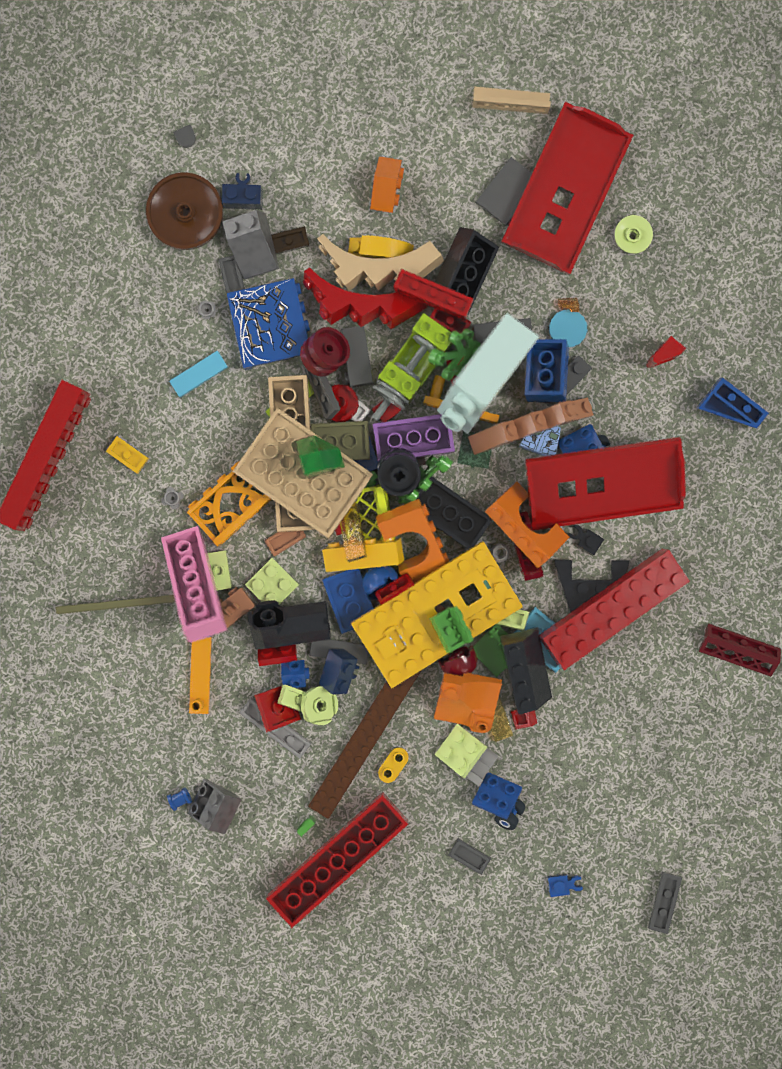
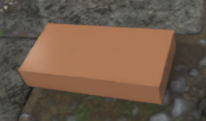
(283, 540)

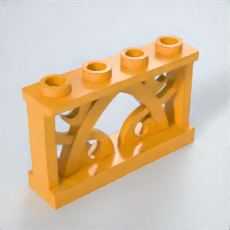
(227, 530)

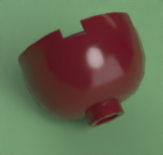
(459, 661)

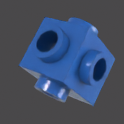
(294, 673)

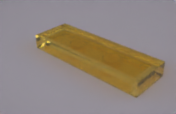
(353, 535)

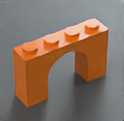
(413, 518)
(535, 546)

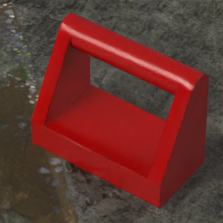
(666, 352)

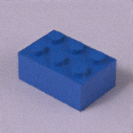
(547, 371)

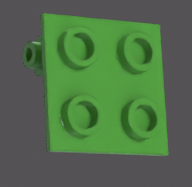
(490, 650)

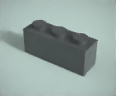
(358, 363)

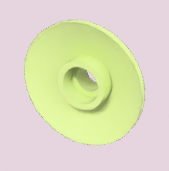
(638, 226)

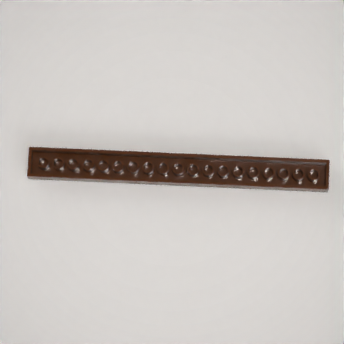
(361, 744)

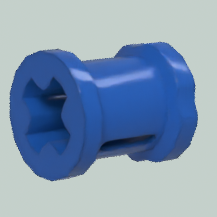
(179, 799)

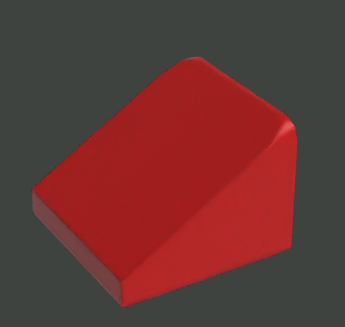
(390, 412)
(524, 720)

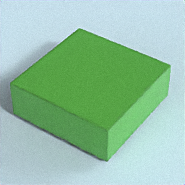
(306, 825)

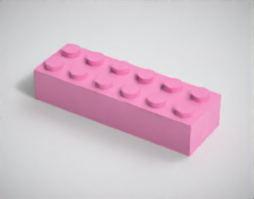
(193, 584)

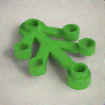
(472, 346)
(442, 464)

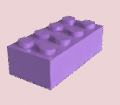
(419, 435)

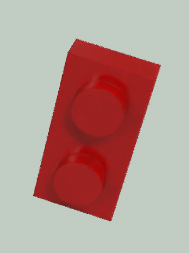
(277, 655)

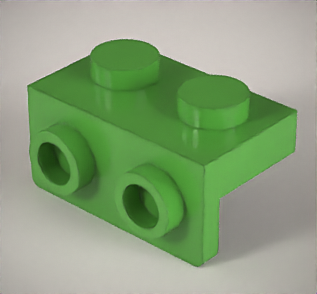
(451, 628)

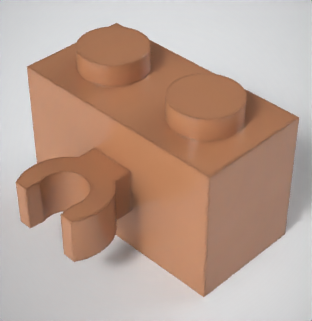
(236, 605)

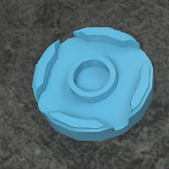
(568, 326)

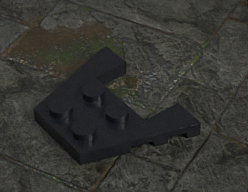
(580, 591)

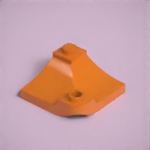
(468, 700)

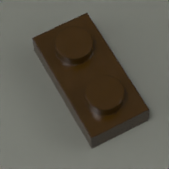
(290, 240)

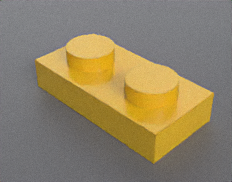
(127, 454)

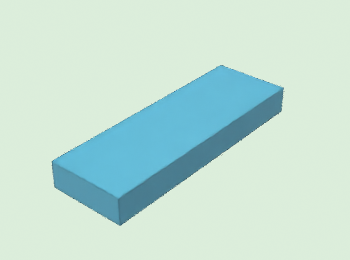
(198, 374)

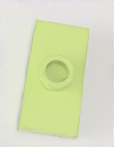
(220, 569)

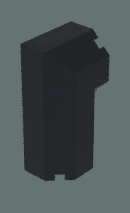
(290, 625)

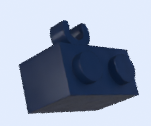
(242, 195)
(338, 671)

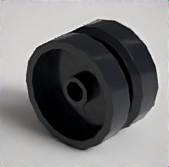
(389, 466)

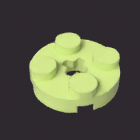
(309, 705)

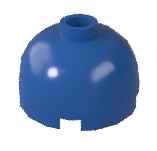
(377, 578)

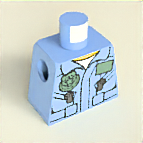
(542, 443)

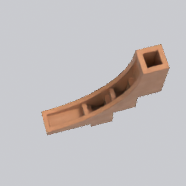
(530, 424)

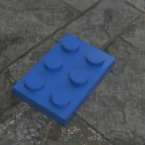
(347, 597)

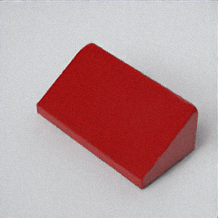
(394, 588)

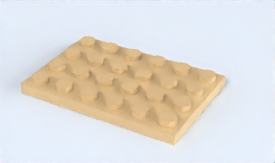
(276, 470)

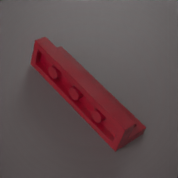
(743, 647)

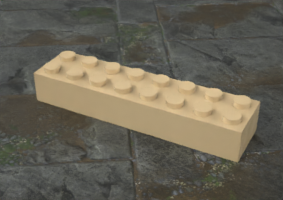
(291, 397)

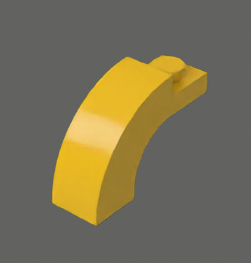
(378, 247)

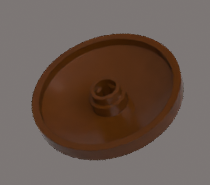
(184, 211)

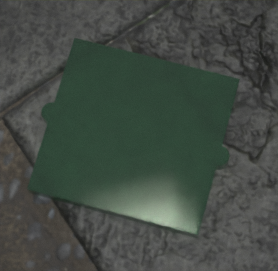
(468, 458)

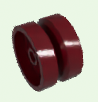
(325, 351)

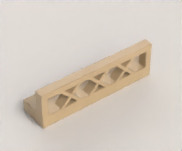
(511, 100)

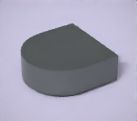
(185, 136)

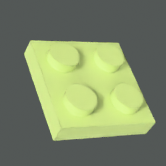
(272, 583)
(461, 750)

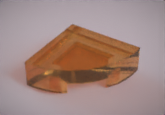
(571, 303)

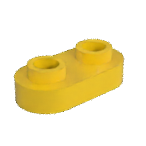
(393, 765)

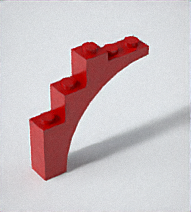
(361, 308)

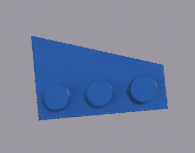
(732, 404)

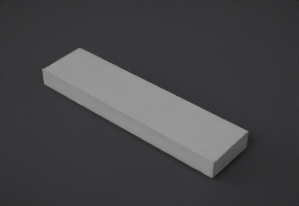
(284, 735)

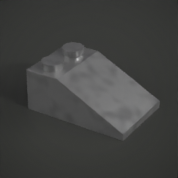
(251, 243)

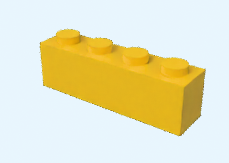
(378, 552)

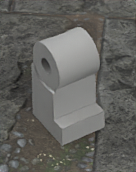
(482, 766)

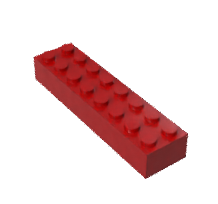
(43, 456)
(613, 608)
(337, 859)

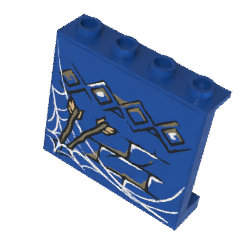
(268, 322)

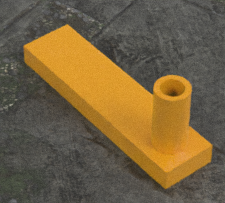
(434, 400)
(200, 676)

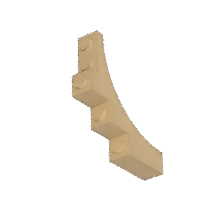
(378, 272)

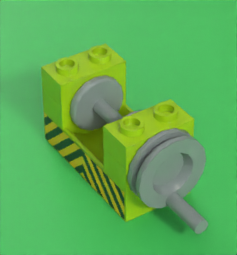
(410, 367)

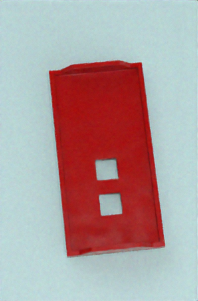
(582, 159)
(636, 482)

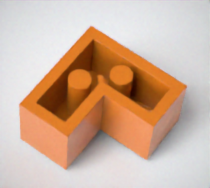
(385, 185)

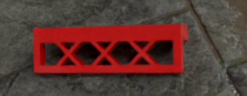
(433, 294)

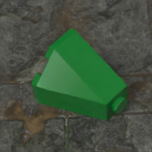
(318, 456)

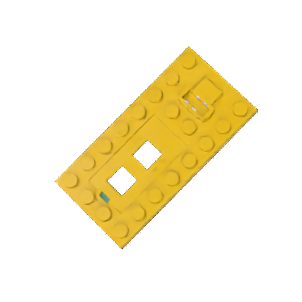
(400, 630)

